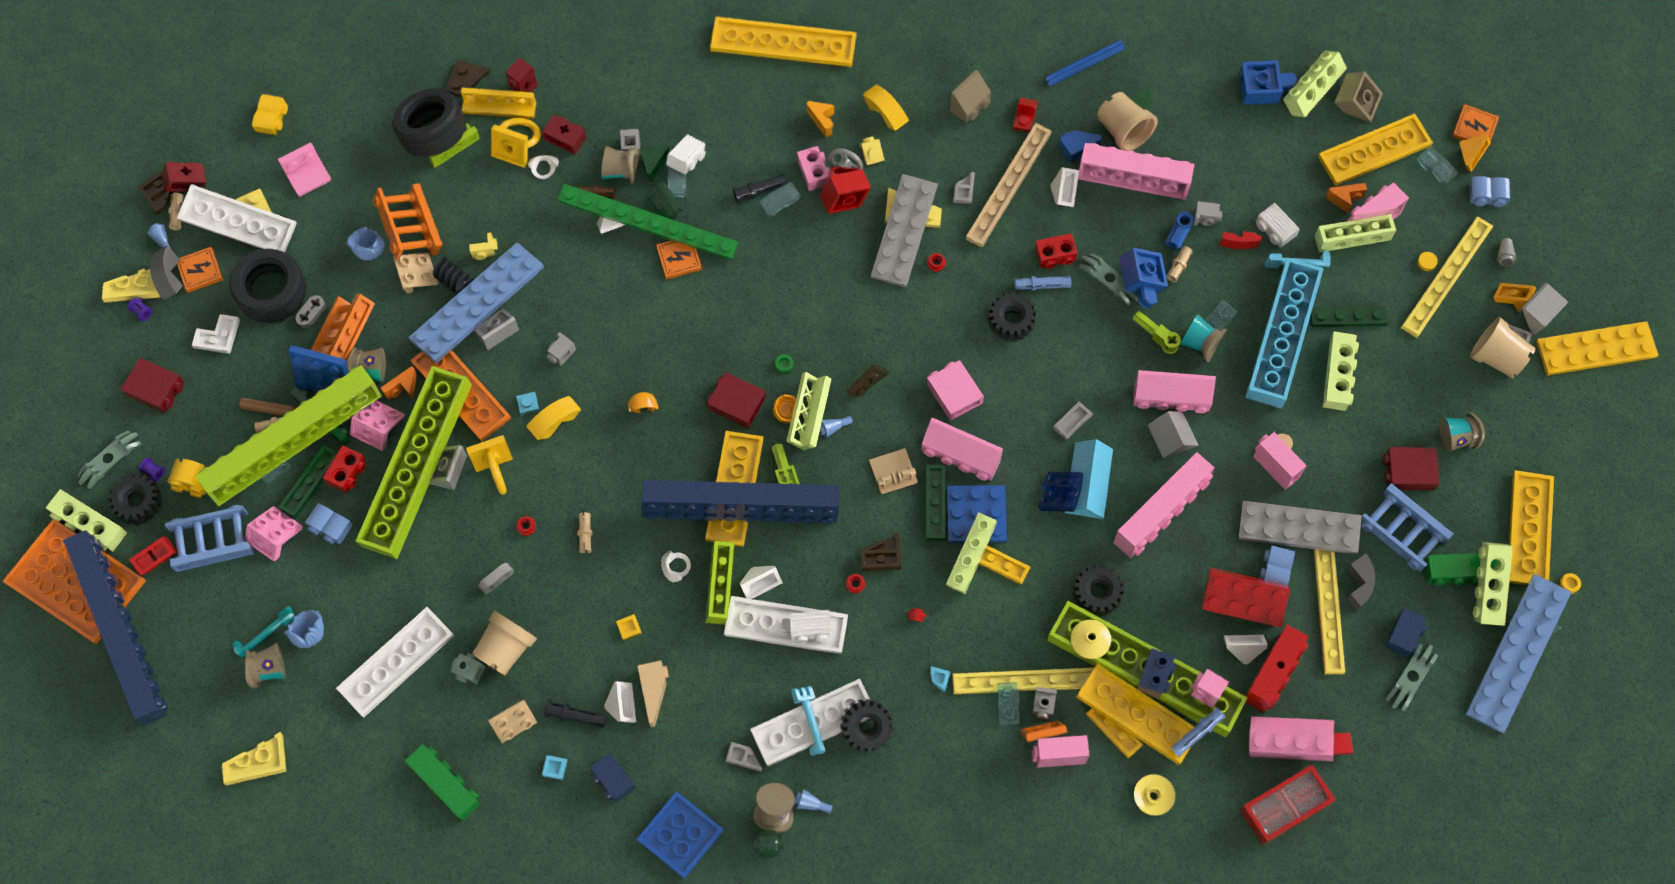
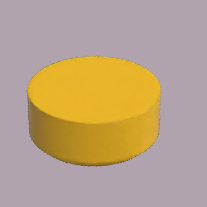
(1427, 261)
(1570, 582)

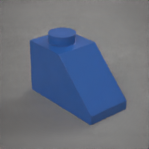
(1073, 143)

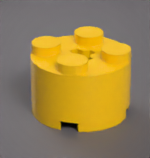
(183, 477)

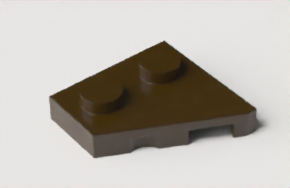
(465, 76)
(155, 193)
(867, 380)
(882, 555)

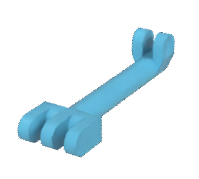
(1275, 260)
(804, 696)

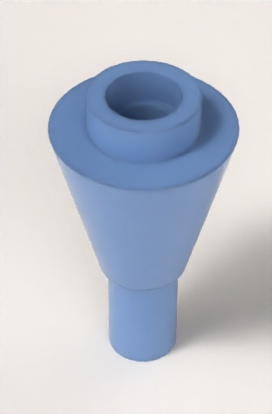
(158, 234)
(832, 425)
(807, 801)

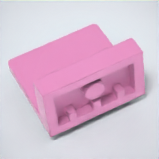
(304, 169)
(375, 423)
(271, 531)

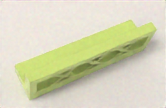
(812, 413)

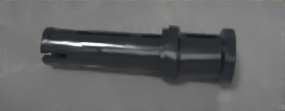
(752, 190)
(566, 712)

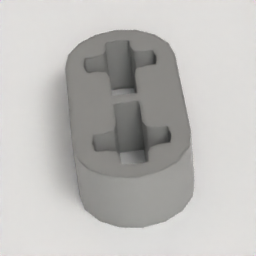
(310, 311)
(495, 578)

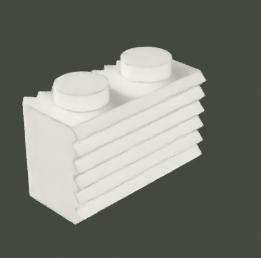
(686, 154)
(1277, 225)
(810, 626)

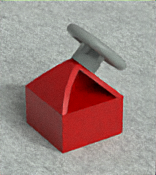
(846, 183)

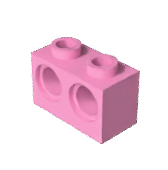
(810, 169)
(1208, 688)

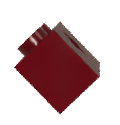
(521, 77)
(564, 134)
(181, 176)

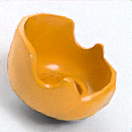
(642, 400)
(782, 407)

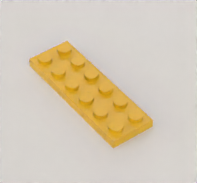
(1375, 149)
(1597, 348)
(737, 464)
(1530, 526)
(1134, 712)

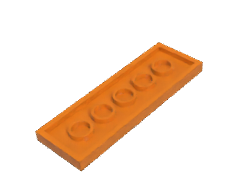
(480, 410)

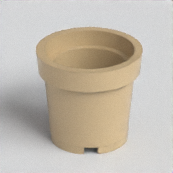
(1127, 121)
(1502, 349)
(502, 643)

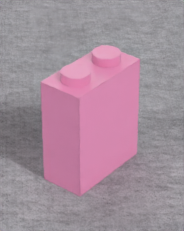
(954, 390)
(1279, 460)
(1060, 751)

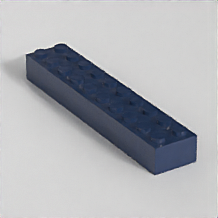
(740, 501)
(116, 628)

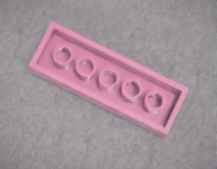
(1136, 171)
(1164, 505)

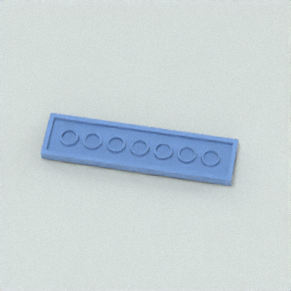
(476, 303)
(1518, 653)

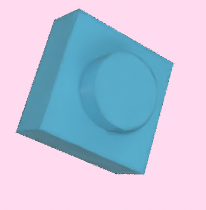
(527, 403)
(554, 767)

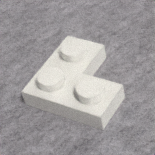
(219, 340)

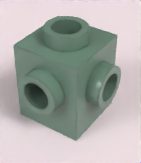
(467, 668)

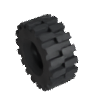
(1015, 304)
(125, 489)
(1102, 576)
(877, 735)

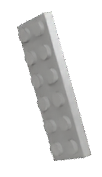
(904, 230)
(1300, 527)

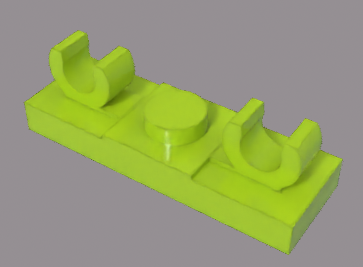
(468, 138)

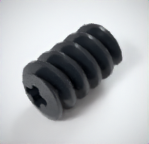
(451, 275)

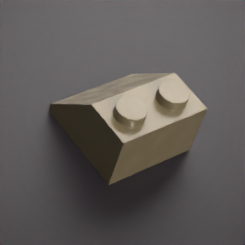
(1359, 96)
(970, 97)

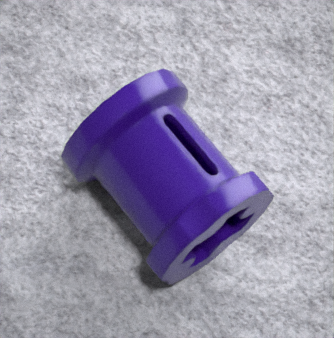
(139, 309)
(151, 469)

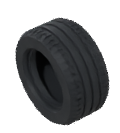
(435, 137)
(253, 266)

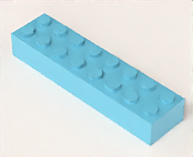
(1284, 333)

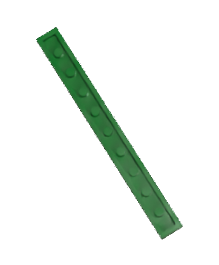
(647, 221)

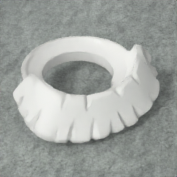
(552, 161)
(672, 575)

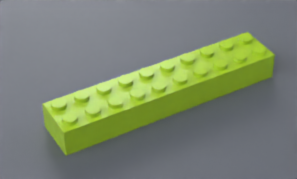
(288, 435)
(414, 462)
(1127, 661)

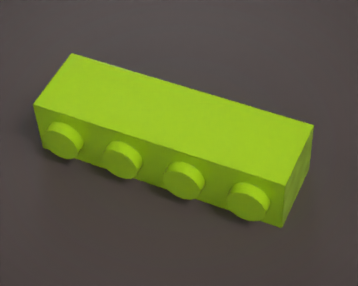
(719, 582)

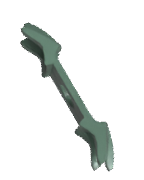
(1099, 273)
(97, 465)
(1404, 684)

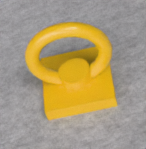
(510, 145)
(490, 455)

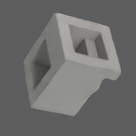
(630, 139)
(1207, 213)
(560, 350)
(1045, 694)

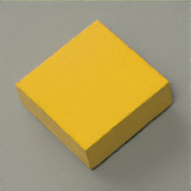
(628, 627)

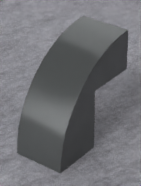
(162, 277)
(1364, 574)

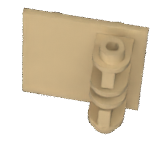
(415, 271)
(893, 471)
(512, 721)

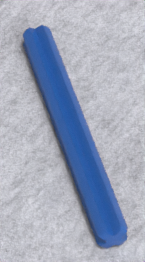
(1084, 63)

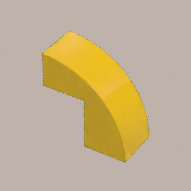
(882, 102)
(549, 419)

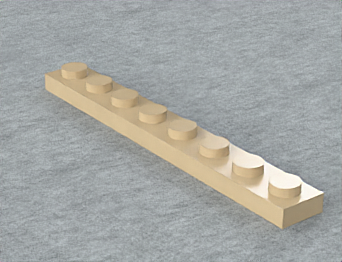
(1008, 185)

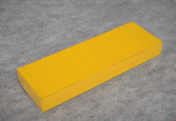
(1004, 565)
(1122, 739)

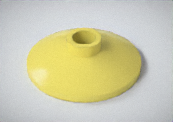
(1090, 648)
(1161, 787)

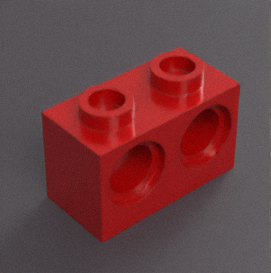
(1054, 247)
(341, 468)
(153, 556)

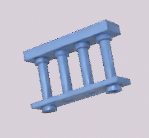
(1423, 520)
(221, 552)

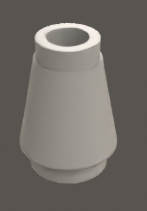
(1506, 253)

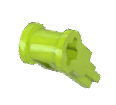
(1160, 333)
(785, 473)

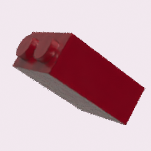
(152, 385)
(736, 400)
(1411, 468)

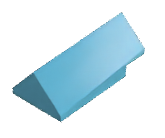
(1094, 461)

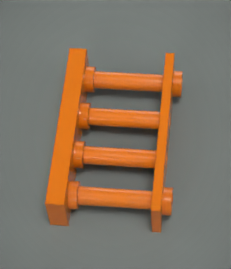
(420, 211)
(343, 326)

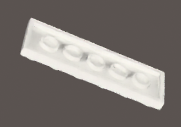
(236, 219)
(771, 624)
(395, 662)
(791, 732)

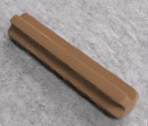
(265, 407)

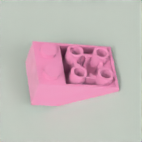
(1388, 201)

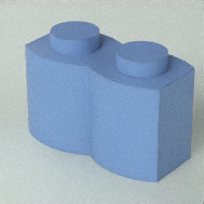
(1489, 191)
(329, 524)
(1277, 565)

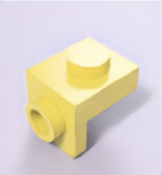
(871, 150)
(483, 250)

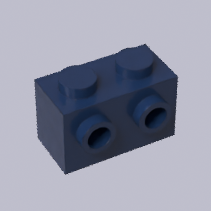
(1406, 632)
(1156, 672)
(612, 777)

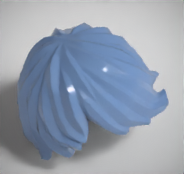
(366, 243)
(306, 629)

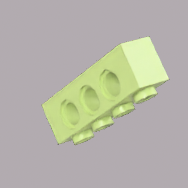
(1315, 83)
(1355, 233)
(1332, 397)
(63, 503)
(971, 553)
(1499, 592)

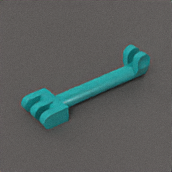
(285, 617)

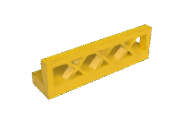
(515, 105)

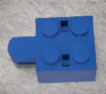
(1263, 82)
(1143, 274)

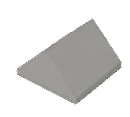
(1543, 308)
(496, 328)
(1172, 434)
(449, 467)

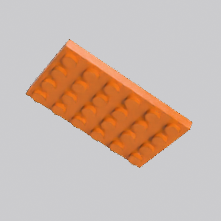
(51, 582)

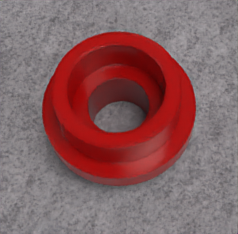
(936, 257)
(526, 520)
(855, 577)
(916, 614)

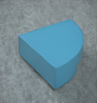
(939, 677)

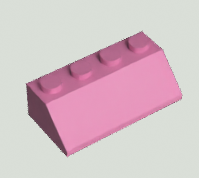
(1173, 391)
(961, 450)
(1291, 738)

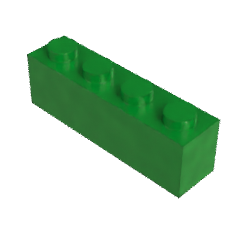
(1454, 568)
(442, 782)

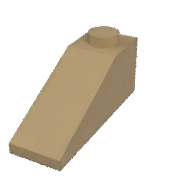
(653, 686)

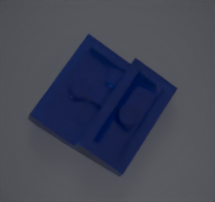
(1061, 491)

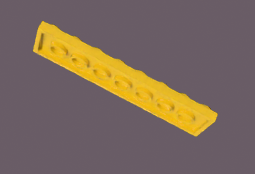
(783, 41)

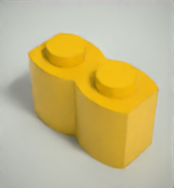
(269, 114)

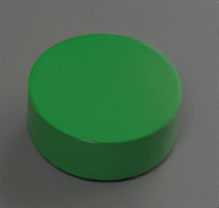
(784, 364)

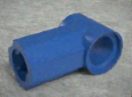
(1179, 231)

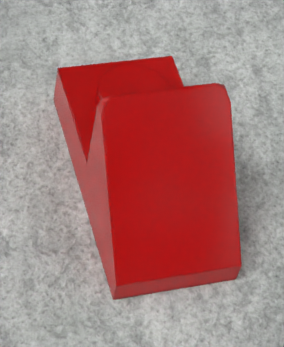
(1025, 115)

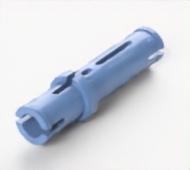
(1042, 283)
(1198, 731)

